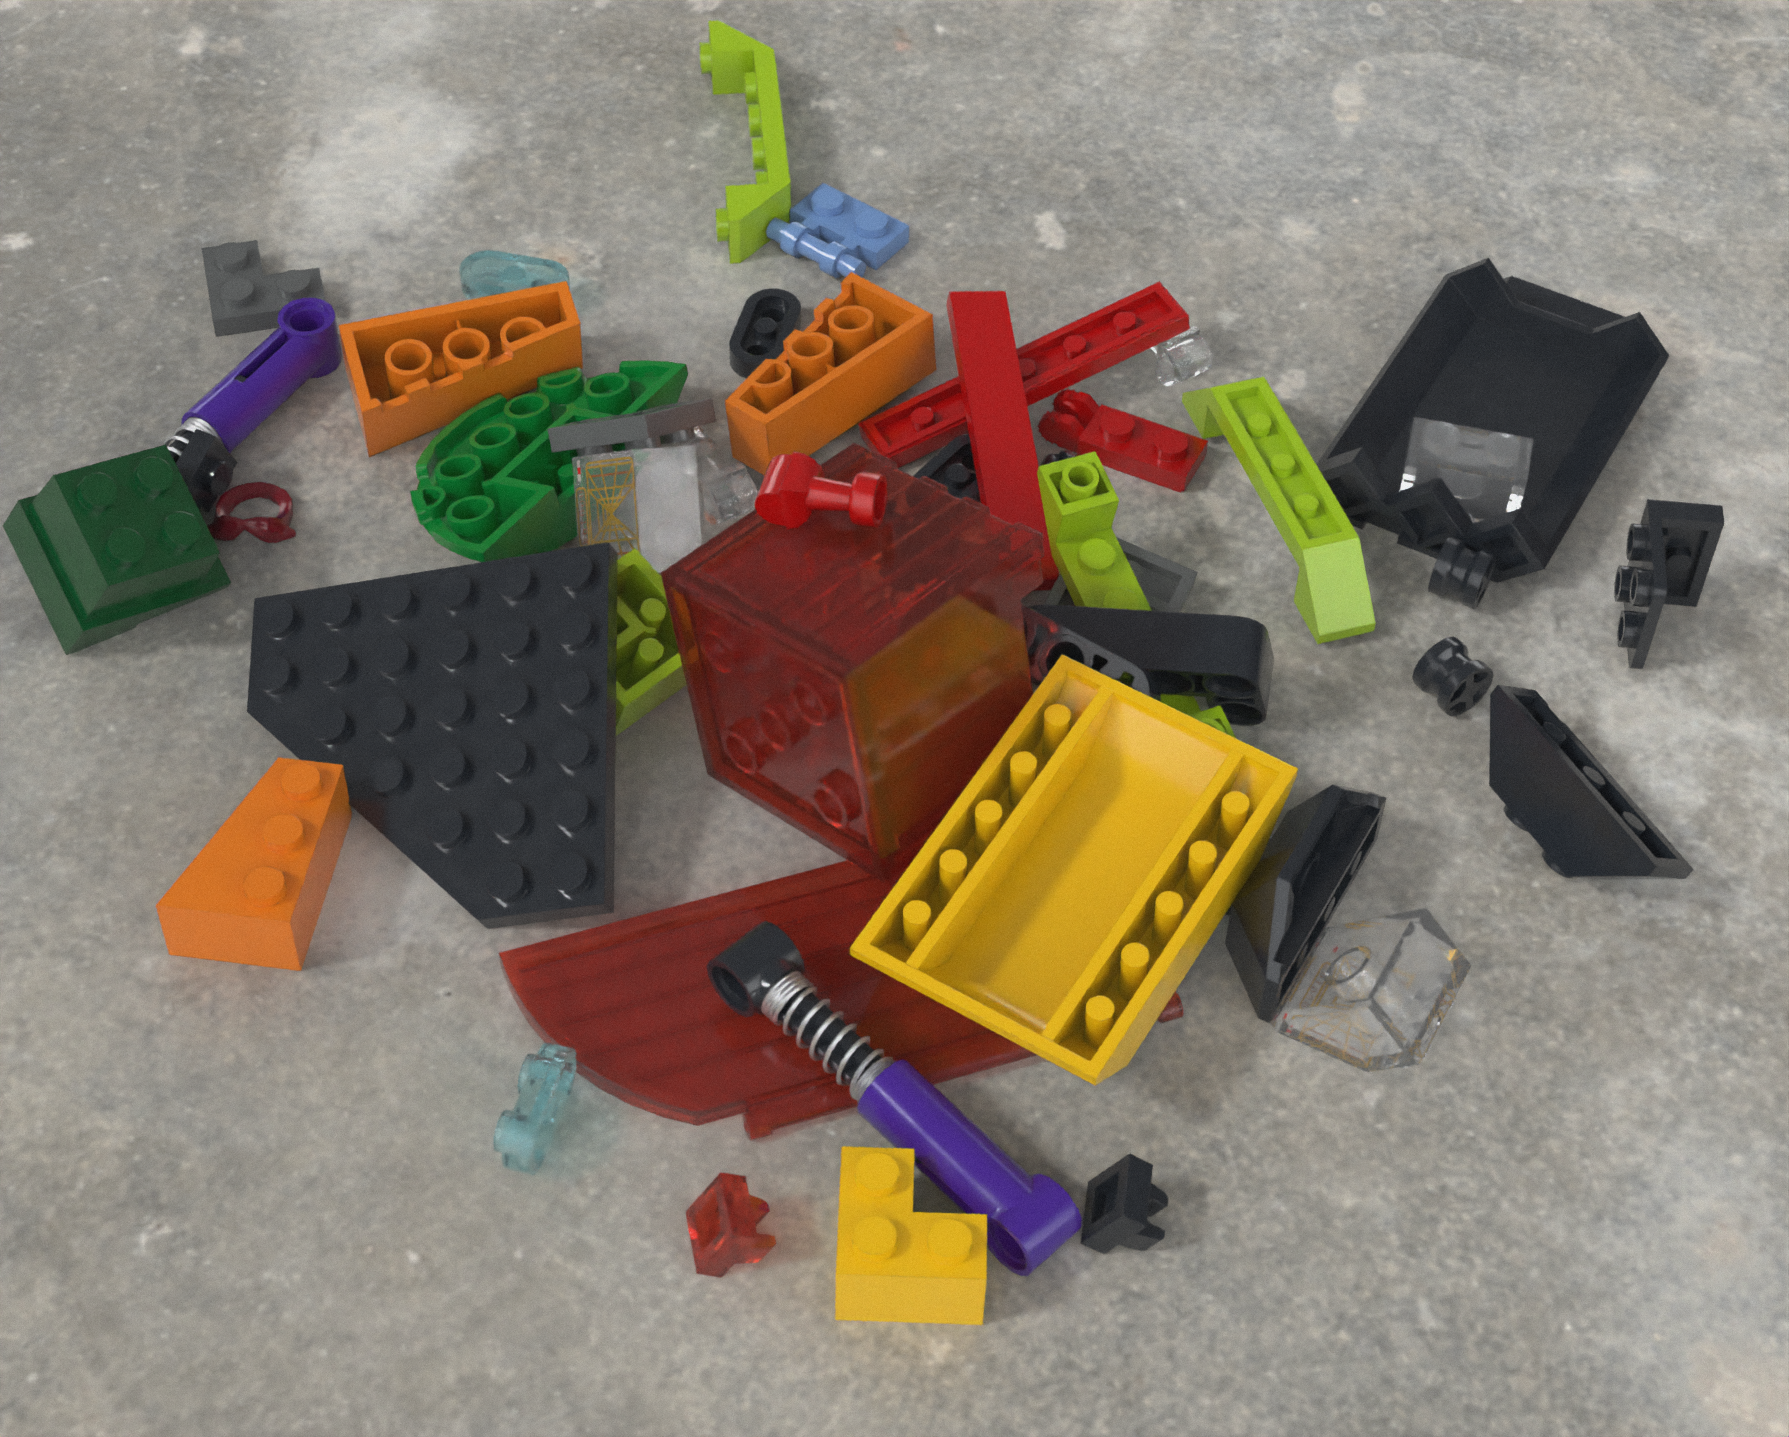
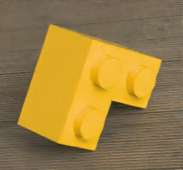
(901, 1260)

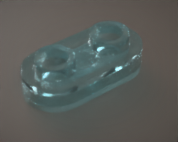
(502, 272)
(544, 1091)

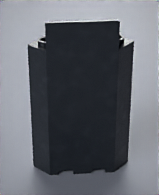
(1498, 362)

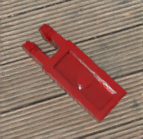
(1123, 440)

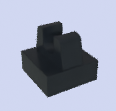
(1119, 1207)

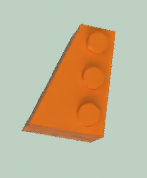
(263, 872)

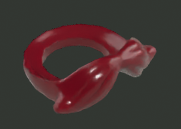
(264, 528)

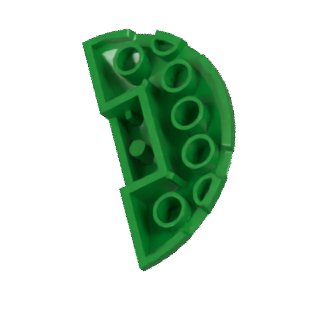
(491, 475)

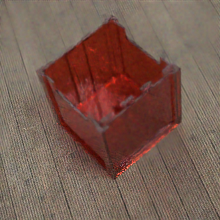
(857, 664)

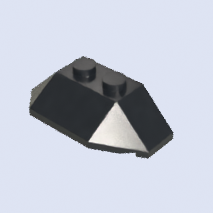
(1569, 798)
(1299, 889)

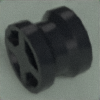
(1462, 572)
(1452, 676)

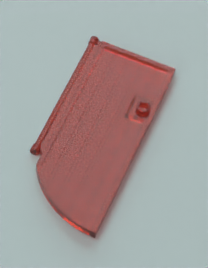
(664, 1040)

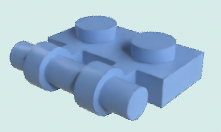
(839, 233)

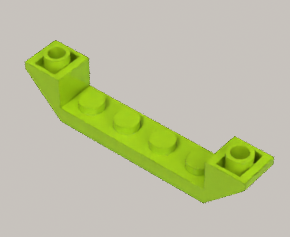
(749, 67)
(1079, 521)
(1332, 574)

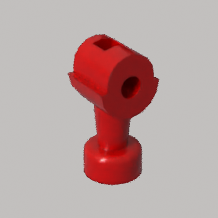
(798, 486)

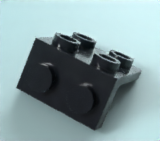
(1665, 566)

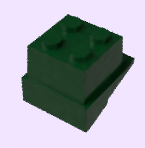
(114, 546)

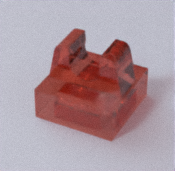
(725, 1224)

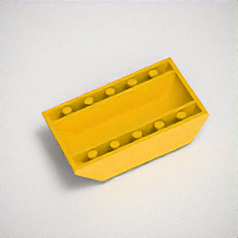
(1080, 871)

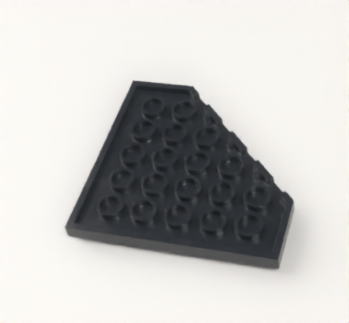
(463, 720)

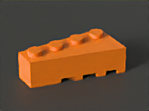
(441, 360)
(831, 374)

